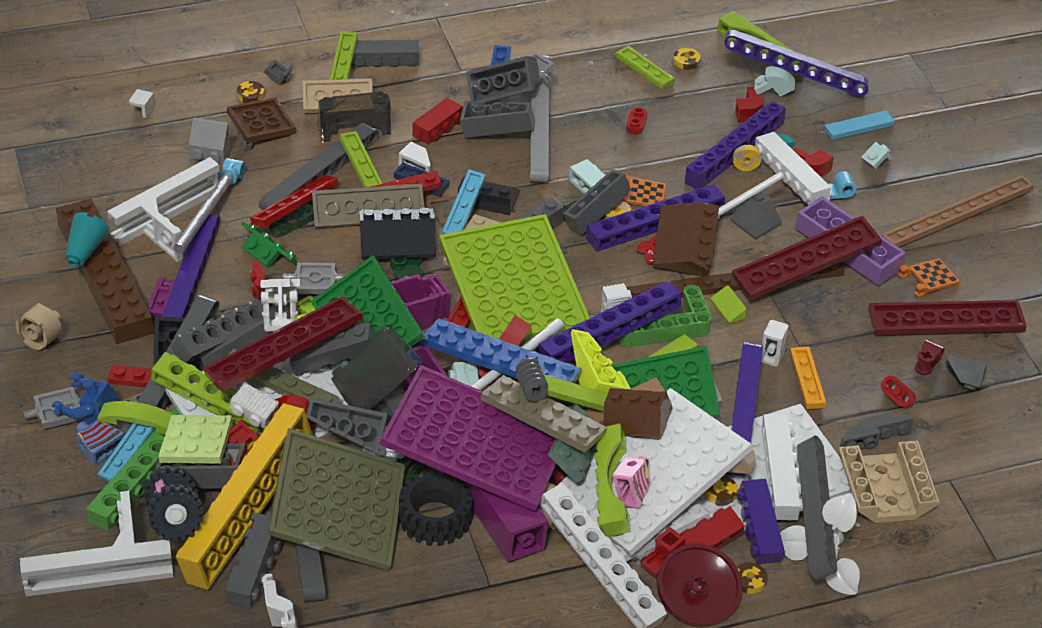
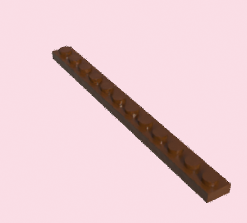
(714, 283)

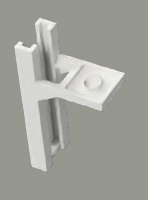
(156, 221)
(100, 566)

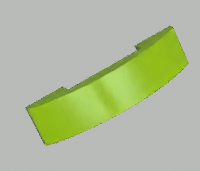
(135, 413)

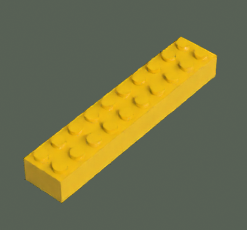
(246, 492)

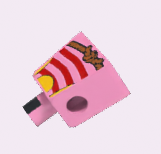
(632, 481)

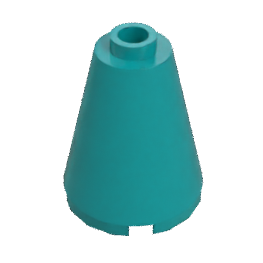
(84, 238)

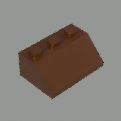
(638, 411)

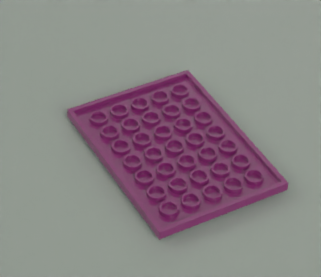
(467, 438)

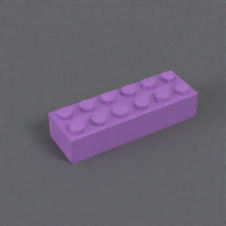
(875, 264)

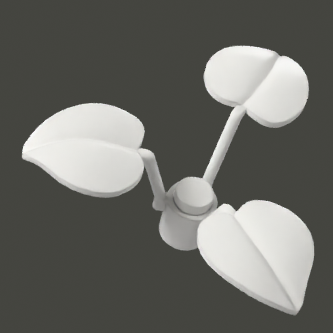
(840, 513)

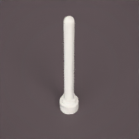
(755, 190)

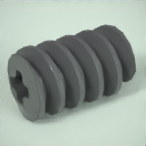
(531, 379)

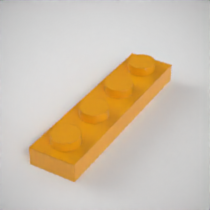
(807, 377)

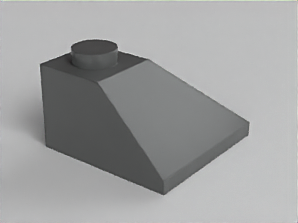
(756, 216)
(968, 371)

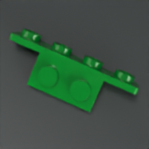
(263, 249)

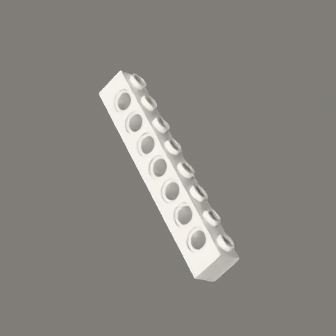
(602, 568)

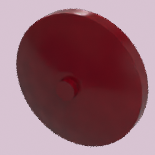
(699, 585)

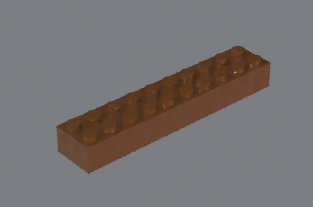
(110, 281)

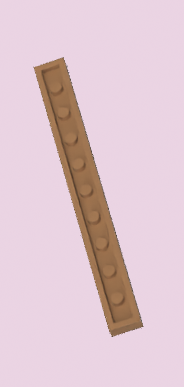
(958, 211)

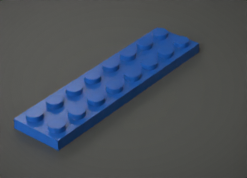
(491, 351)

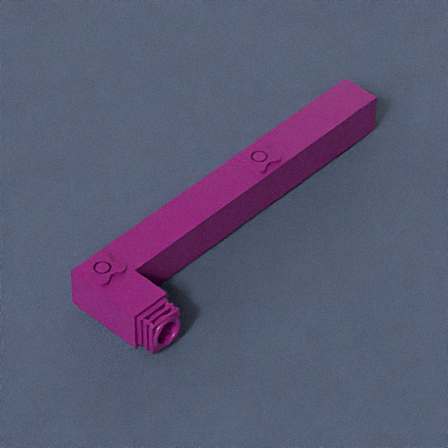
(510, 525)

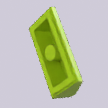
(729, 305)

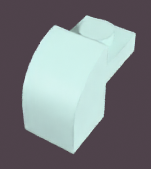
(775, 78)

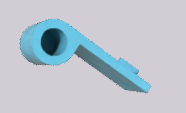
(842, 186)

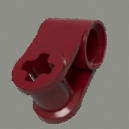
(928, 357)

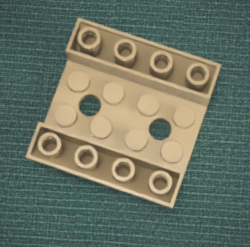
(905, 483)

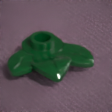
(406, 267)

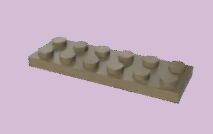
(342, 206)
(544, 414)

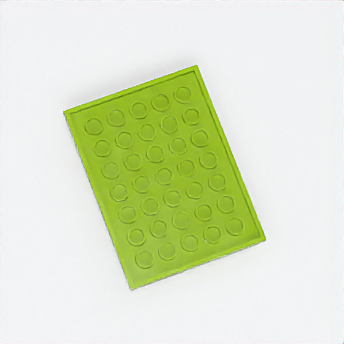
(513, 272)

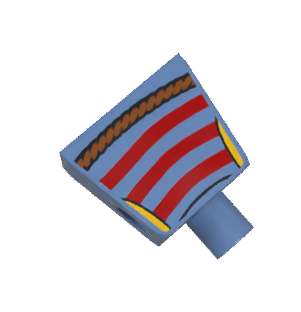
(98, 440)

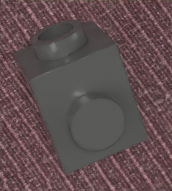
(278, 72)

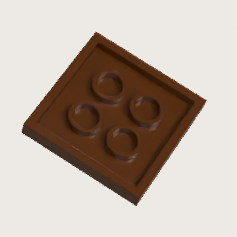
(261, 120)

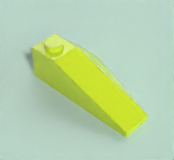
(595, 368)

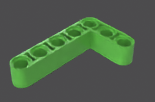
(693, 323)

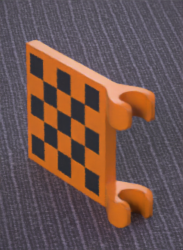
(644, 192)
(931, 275)

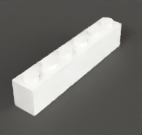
(795, 170)
(781, 466)

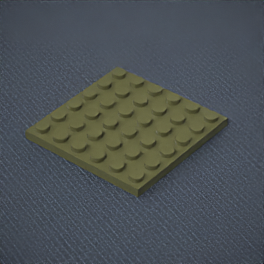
(337, 499)

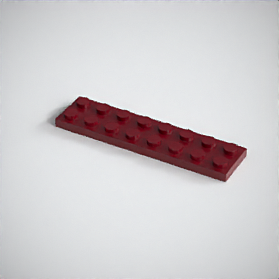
(806, 257)
(947, 317)
(282, 344)

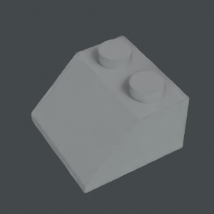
(209, 140)

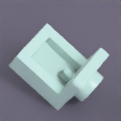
(876, 155)

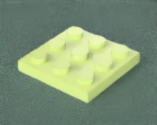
(195, 439)

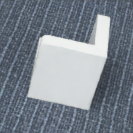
(143, 100)

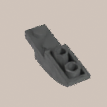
(881, 426)

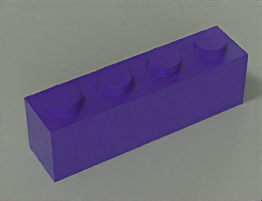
(760, 521)

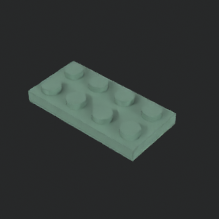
(570, 459)

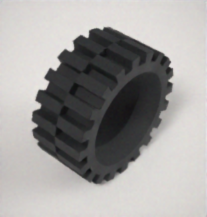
(432, 489)

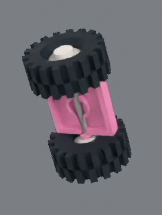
(173, 503)

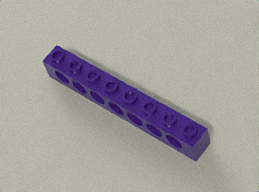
(720, 156)
(644, 220)
(616, 321)

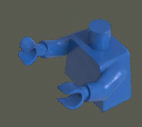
(92, 400)

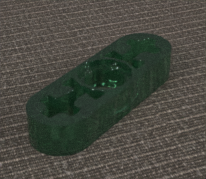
(302, 215)

